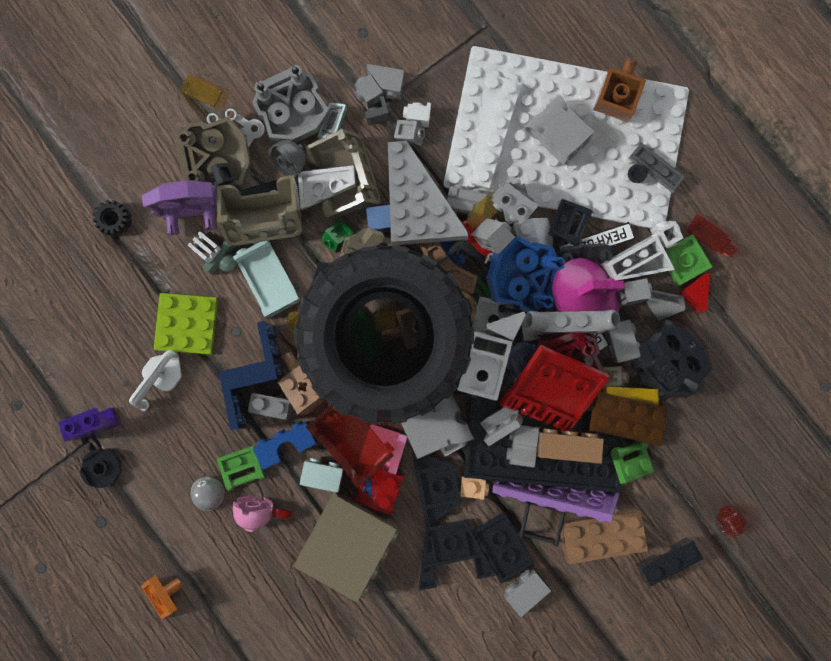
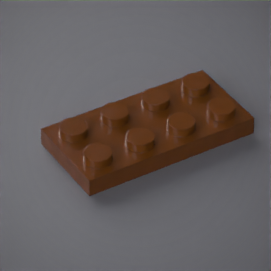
(628, 419)

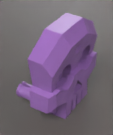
(182, 200)

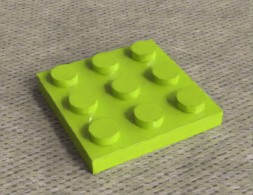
(185, 323)

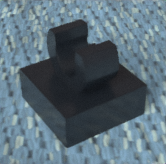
(222, 174)

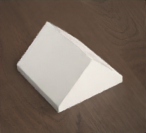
(505, 328)

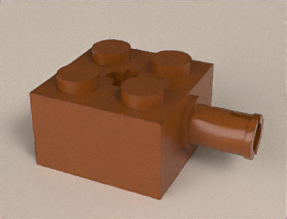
(624, 84)

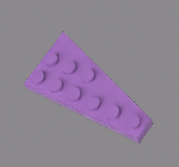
(579, 501)

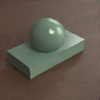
(223, 260)

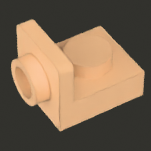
(474, 488)

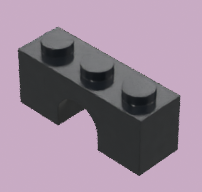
(658, 568)

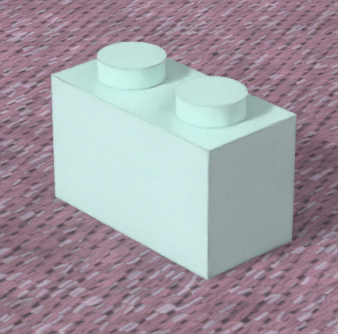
(322, 475)

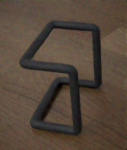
(521, 533)

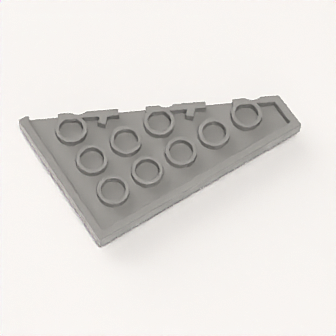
(416, 204)

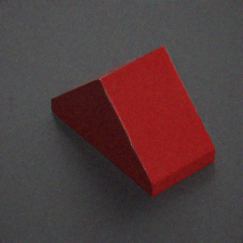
(697, 293)

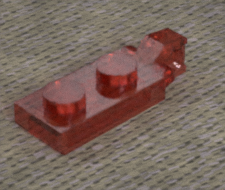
(711, 236)

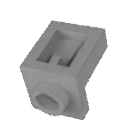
(409, 131)

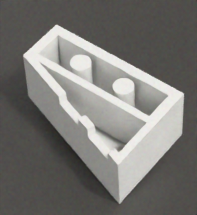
(639, 260)

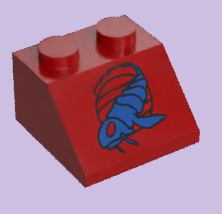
(380, 491)

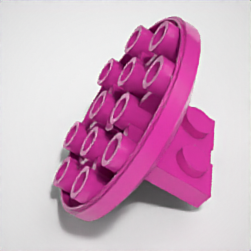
(585, 287)

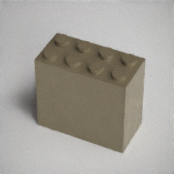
(347, 546)

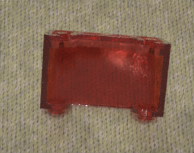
(351, 444)

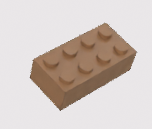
(591, 540)

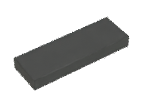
(657, 167)

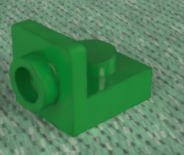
(335, 235)

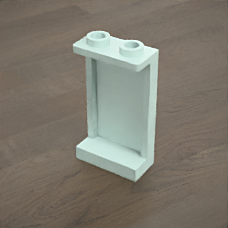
(267, 278)

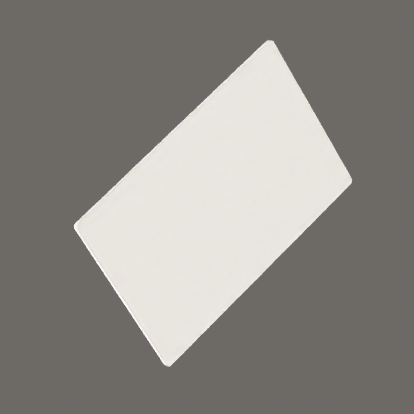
(598, 171)

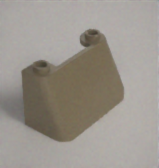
(342, 150)

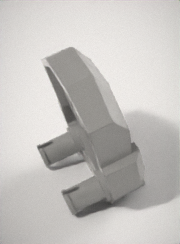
(296, 120)

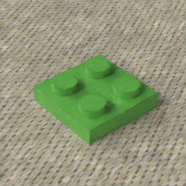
(687, 260)

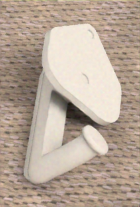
(160, 371)

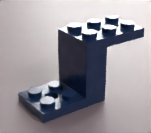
(251, 376)

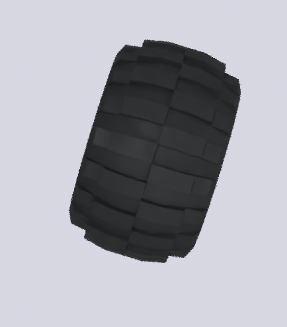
(373, 390)

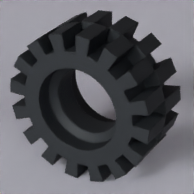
(104, 210)

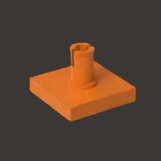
(160, 595)

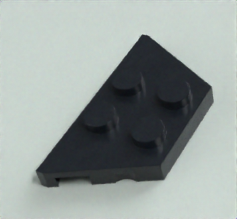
(436, 487)

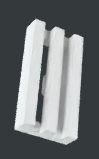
(198, 242)

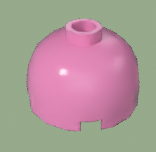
(252, 513)

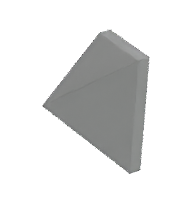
(665, 304)

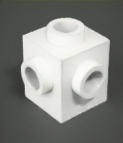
(671, 230)

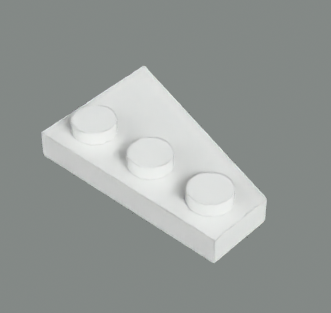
(323, 184)

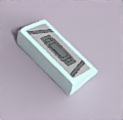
(334, 120)

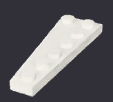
(495, 115)

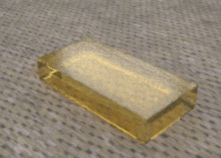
(201, 91)

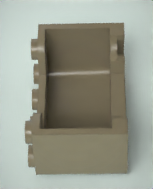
(259, 215)

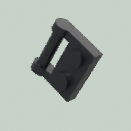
(564, 219)

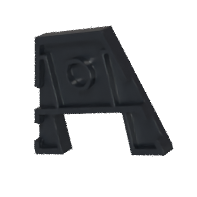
(450, 544)

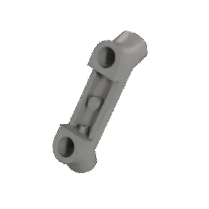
(572, 322)

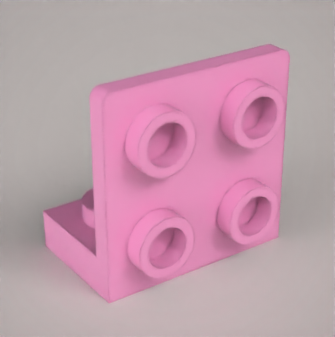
(397, 441)

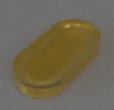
(481, 212)

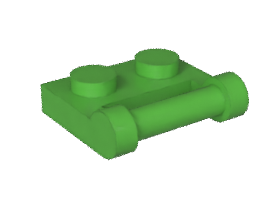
(237, 462)
(633, 467)

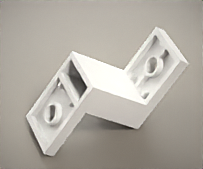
(486, 353)

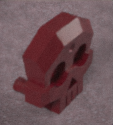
(573, 345)

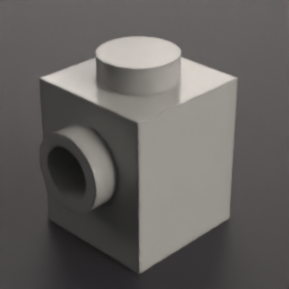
(368, 91)

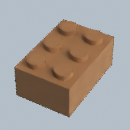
(569, 446)

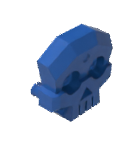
(533, 277)

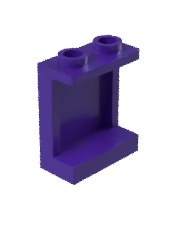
(88, 424)

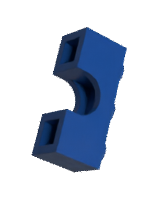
(269, 451)

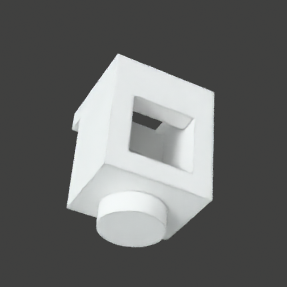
(418, 113)

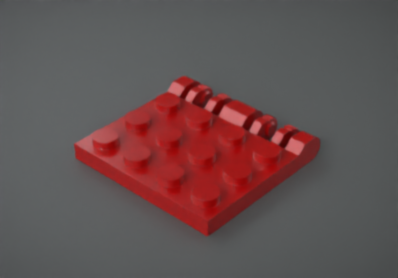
(555, 387)

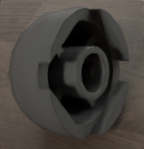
(288, 157)

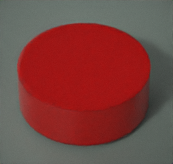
(282, 513)

